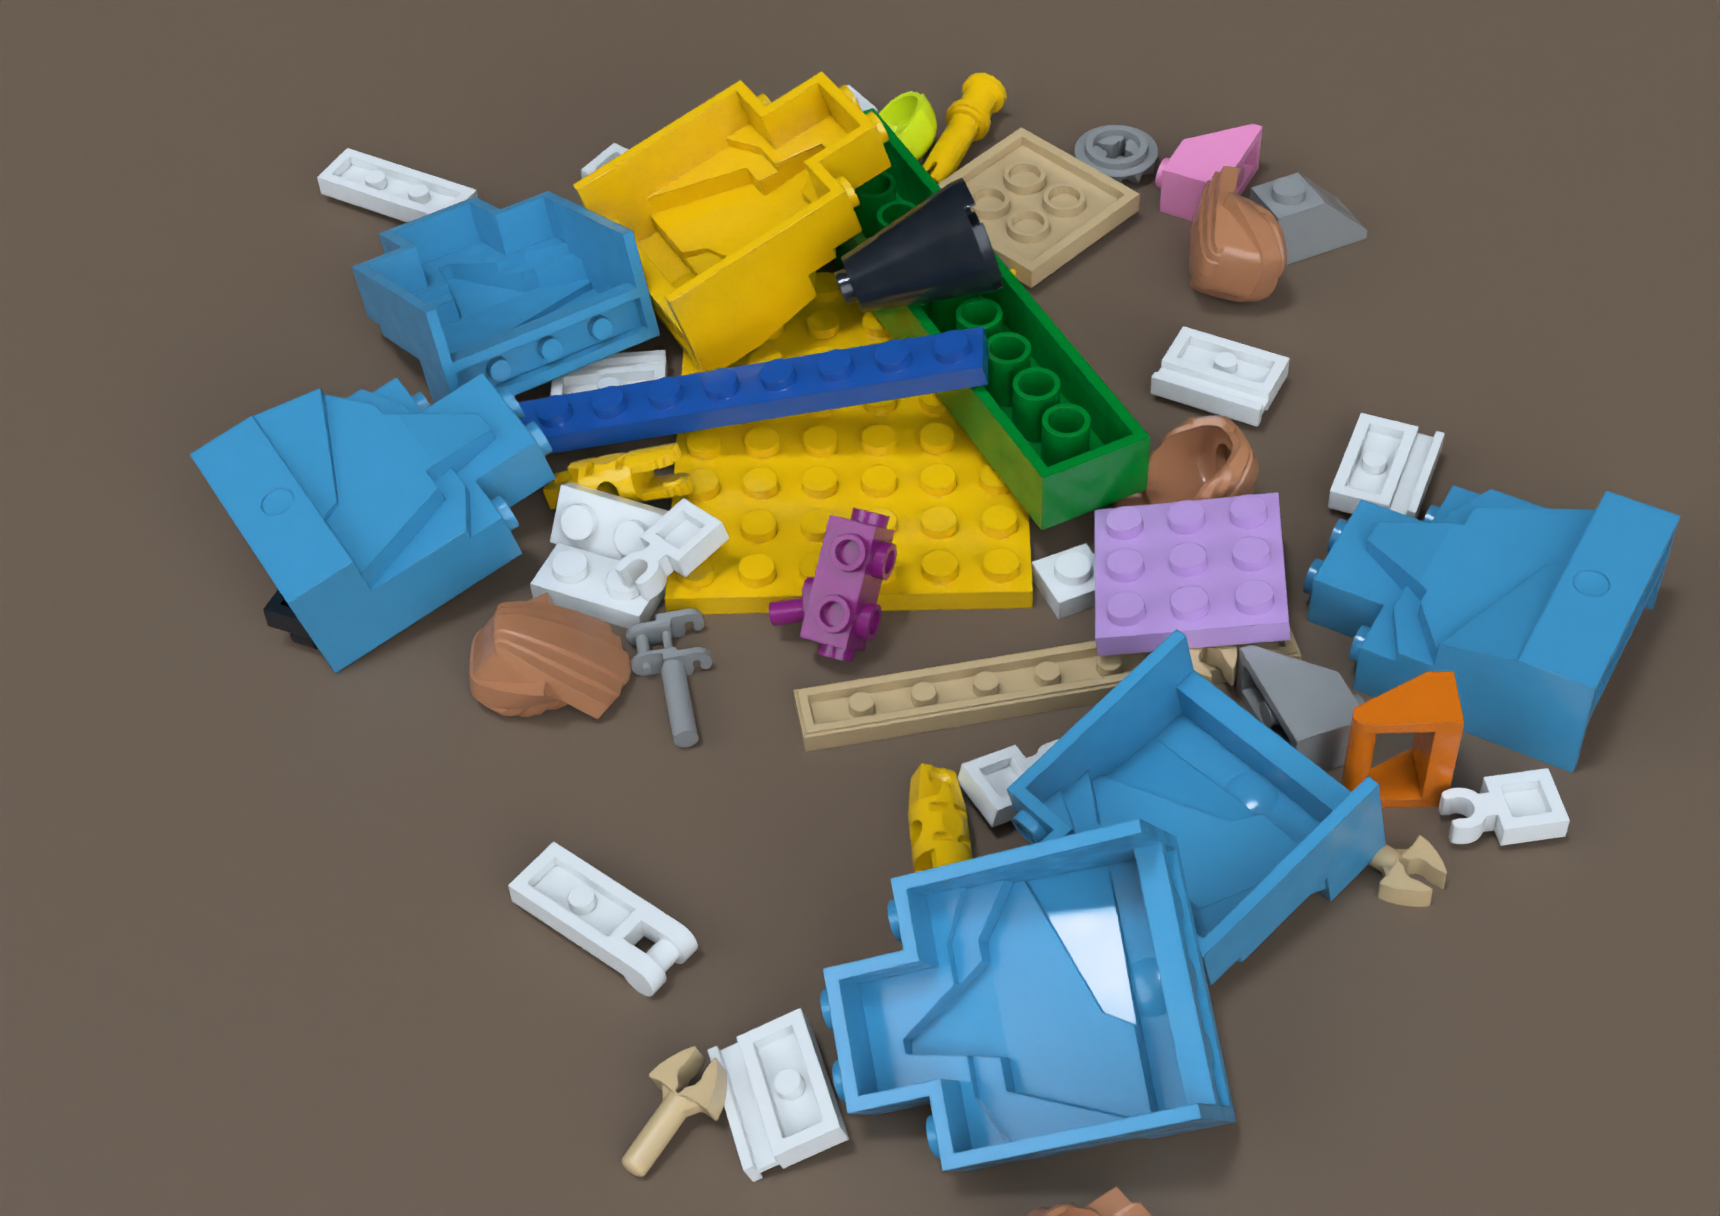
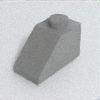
(1308, 215)
(1298, 702)

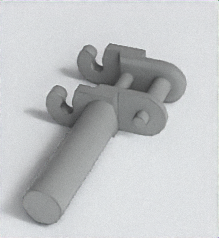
(672, 665)

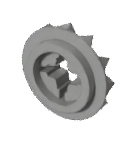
(1104, 143)

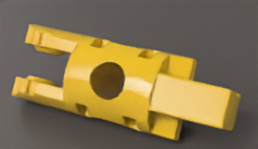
(626, 475)
(937, 819)

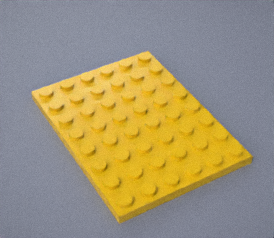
(906, 458)

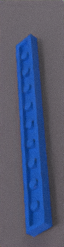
(762, 390)

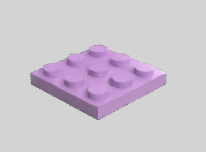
(1190, 568)

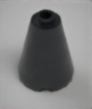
(923, 256)

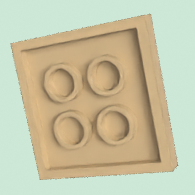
(1041, 203)

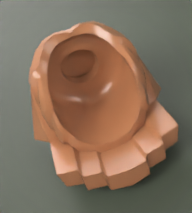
(1234, 243)
(1198, 462)
(546, 657)

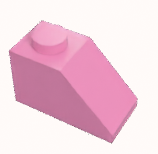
(1196, 161)

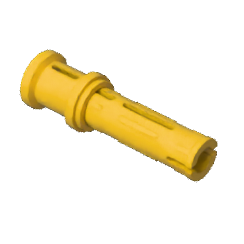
(966, 123)

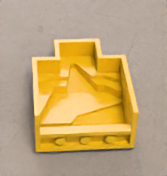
(741, 209)

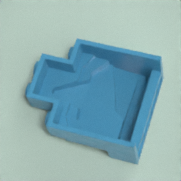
(508, 292)
(377, 502)
(1502, 594)
(1247, 807)
(1036, 1002)

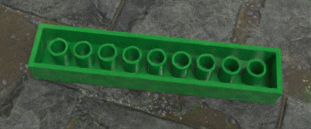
(1046, 412)

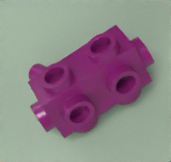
(843, 594)

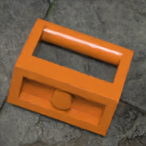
(1419, 775)

